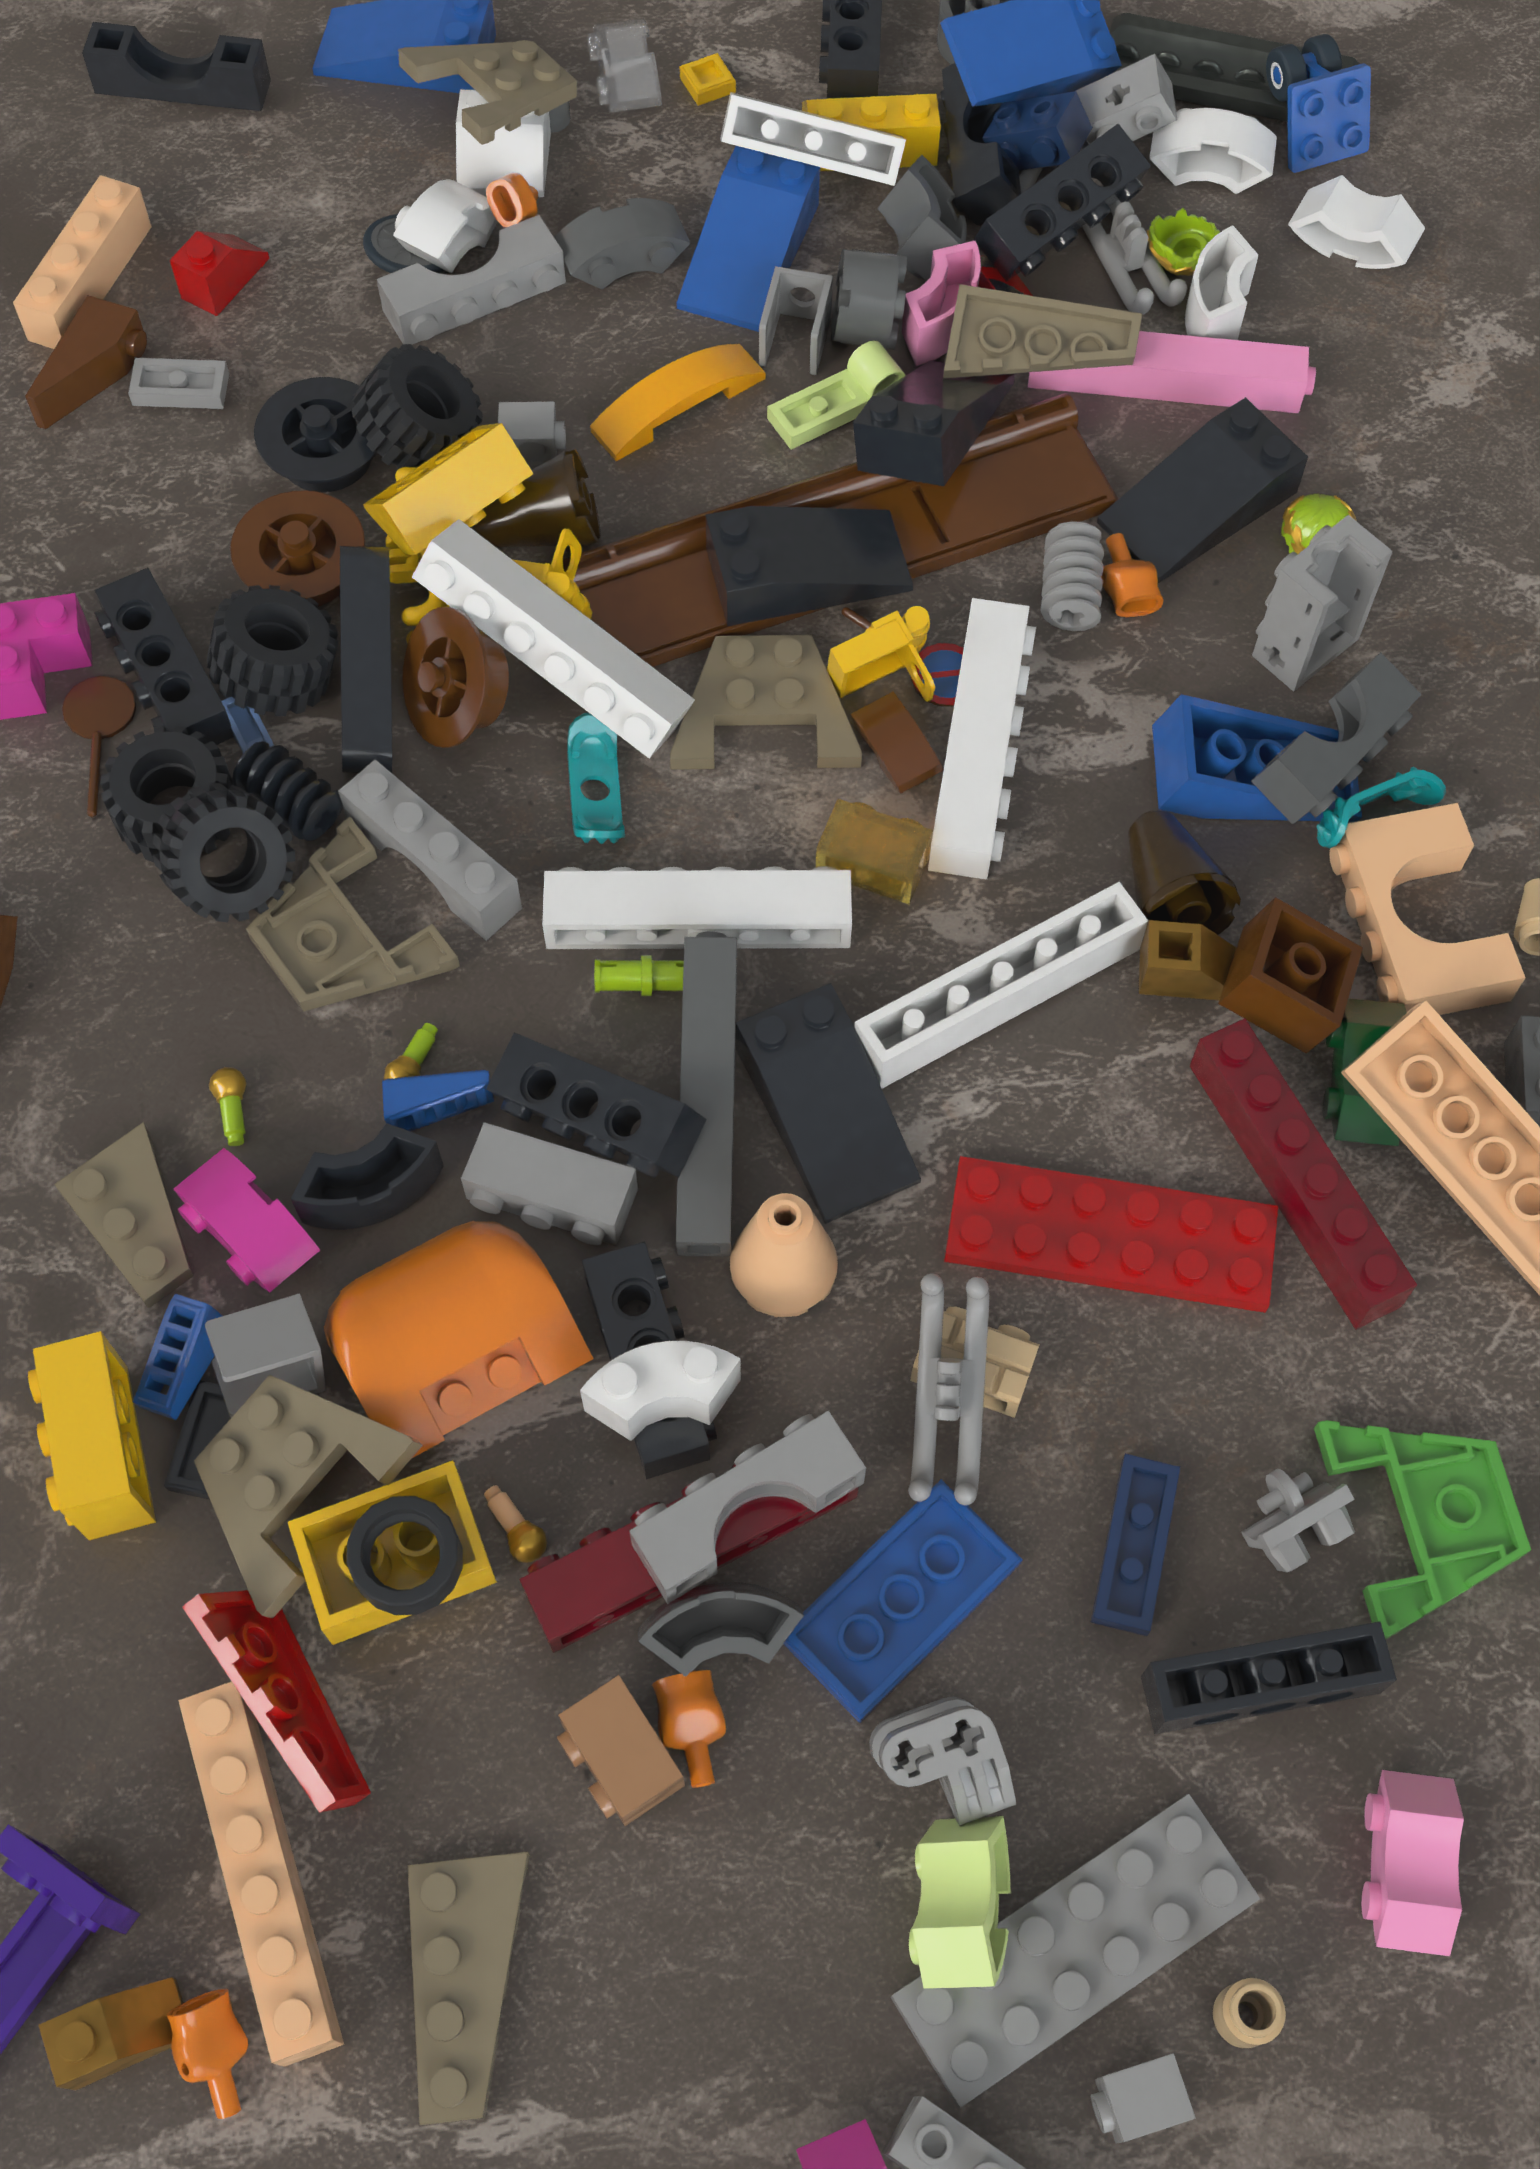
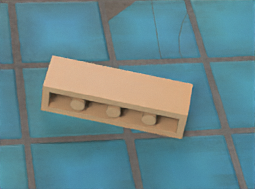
(83, 259)

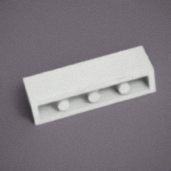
(812, 139)

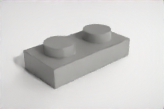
(179, 383)

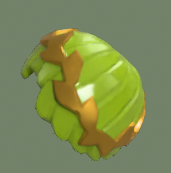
(1179, 241)
(1310, 514)

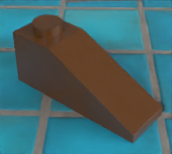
(88, 359)

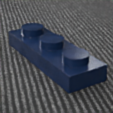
(1135, 1545)

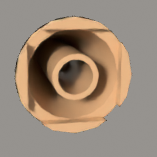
(783, 1258)

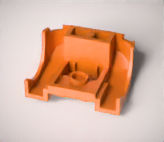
(452, 1331)

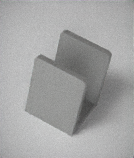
(782, 302)
(262, 1342)

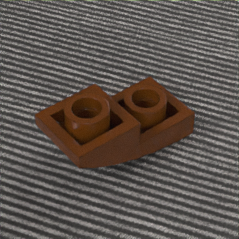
(897, 742)

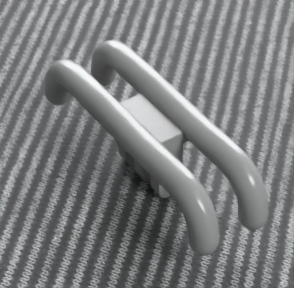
(1128, 250)
(950, 1389)

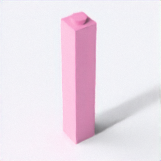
(1197, 373)

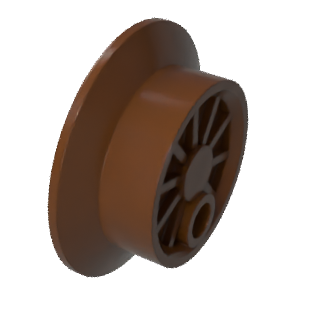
(295, 543)
(452, 677)

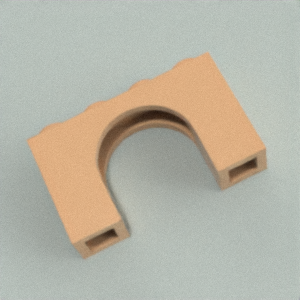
(1410, 969)

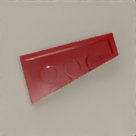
(282, 1694)

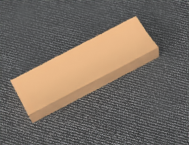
(1459, 1128)

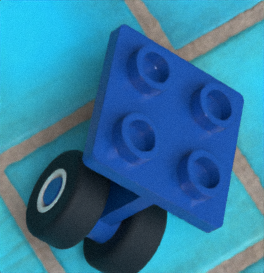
(1324, 102)

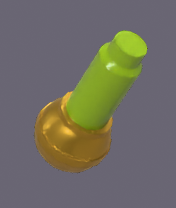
(411, 1060)
(228, 1089)

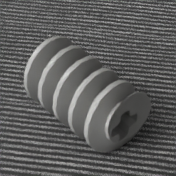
(1072, 576)

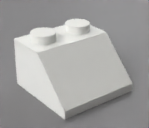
(517, 151)

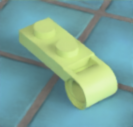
(836, 398)

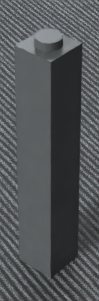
(709, 1089)

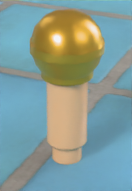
(525, 1540)

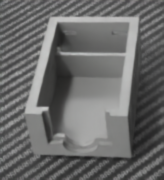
(1317, 598)

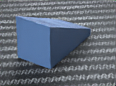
(245, 725)

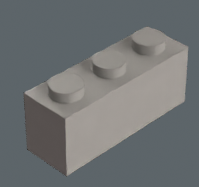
(549, 1185)

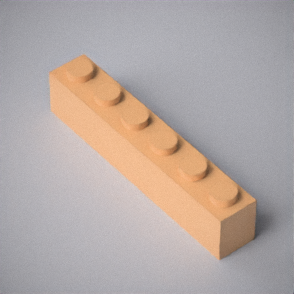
(260, 1876)

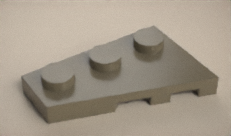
(130, 1215)

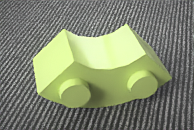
(958, 1910)

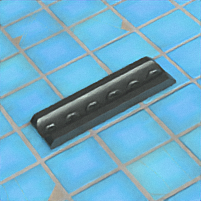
(1205, 63)

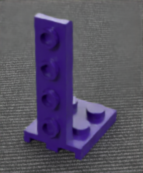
(51, 1928)

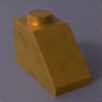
(110, 2033)

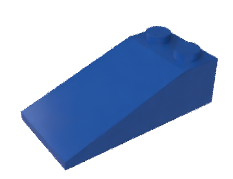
(365, 38)
(1030, 49)
(750, 228)
(1214, 751)

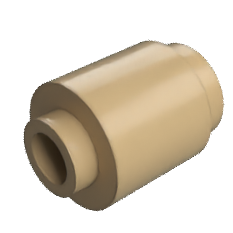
(1266, 2007)

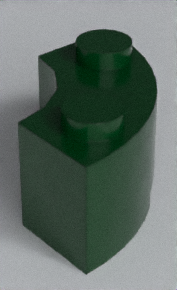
(1350, 1113)

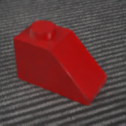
(215, 269)

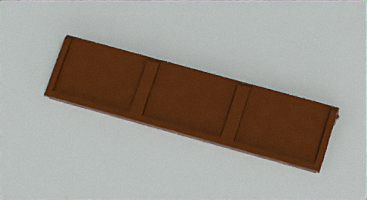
(1010, 487)

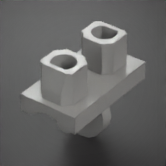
(1319, 1508)

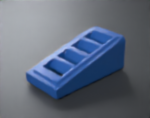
(432, 1098)
(179, 1342)

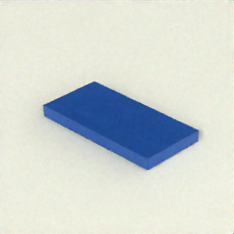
(900, 1601)

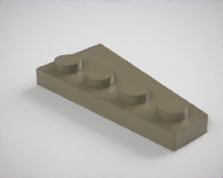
(1026, 333)
(461, 1959)

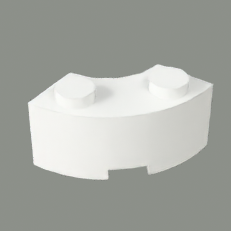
(1214, 148)
(445, 223)
(1357, 225)
(1219, 287)
(661, 1383)

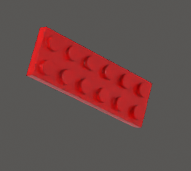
(1112, 1234)

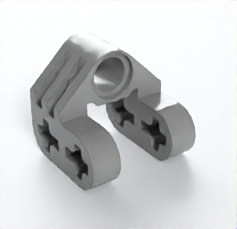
(969, 1770)

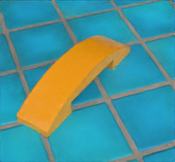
(671, 391)

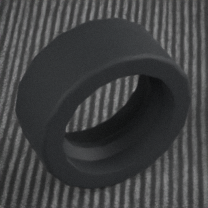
(373, 1523)

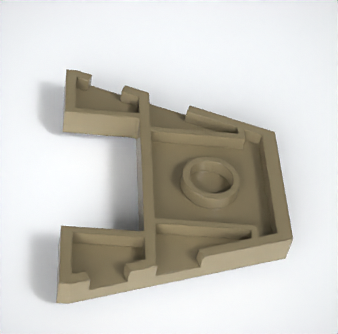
(507, 75)
(765, 684)
(324, 945)
(272, 1461)

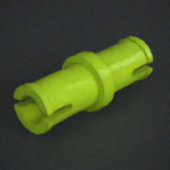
(638, 975)

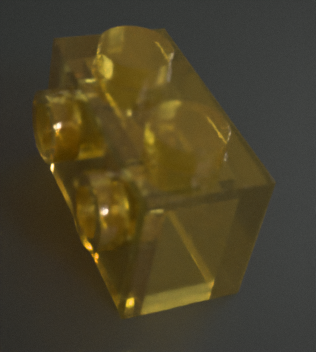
(879, 849)

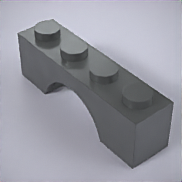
(1310, 768)

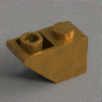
(1183, 961)

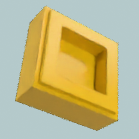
(707, 79)

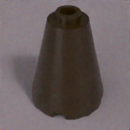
(551, 502)
(1177, 876)

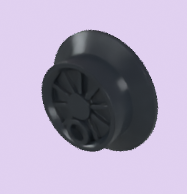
(312, 435)

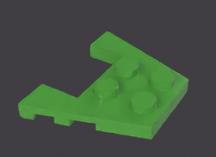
(1451, 1507)

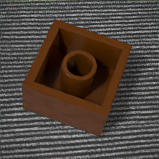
(1291, 975)

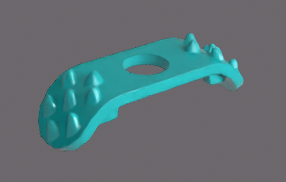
(590, 757)
(1414, 785)

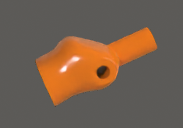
(512, 199)
(1129, 581)
(690, 1720)
(208, 2045)

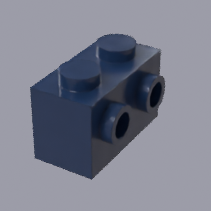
(1040, 130)

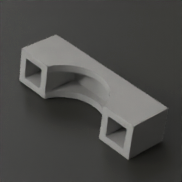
(430, 303)
(463, 873)
(807, 1465)

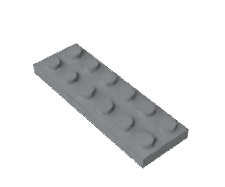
(1081, 1949)

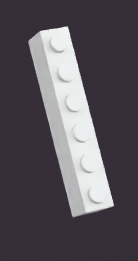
(552, 637)
(979, 740)
(664, 906)
(1001, 984)

